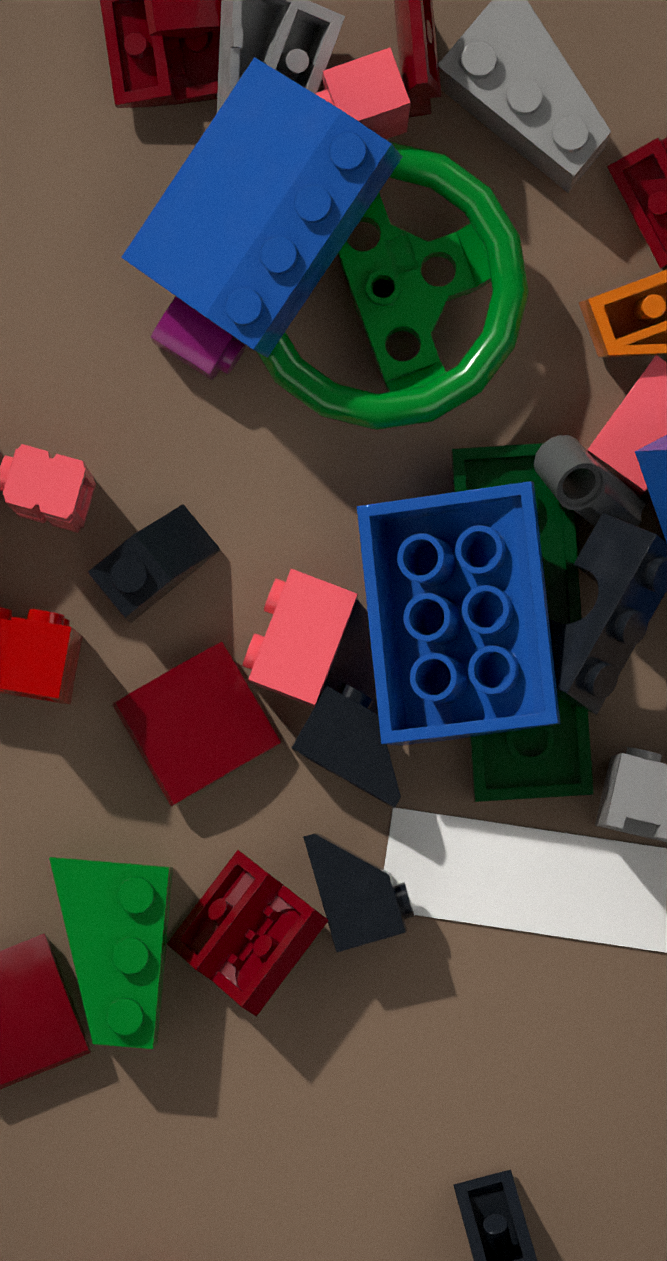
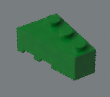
(117, 943)

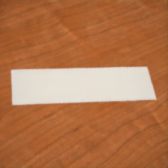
(530, 879)

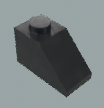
(153, 562)
(347, 742)
(356, 895)
(494, 1219)

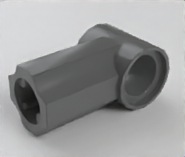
(584, 483)

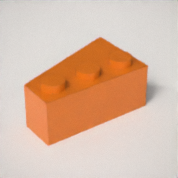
(629, 318)

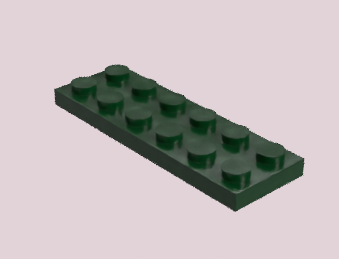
(551, 757)

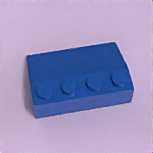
(262, 206)
(458, 615)

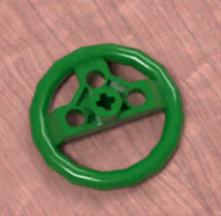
(480, 253)

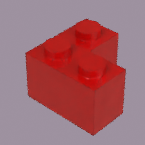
(38, 655)

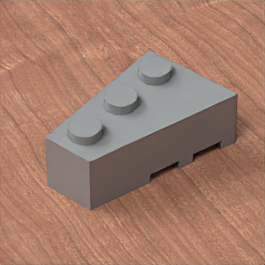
(284, 34)
(525, 91)

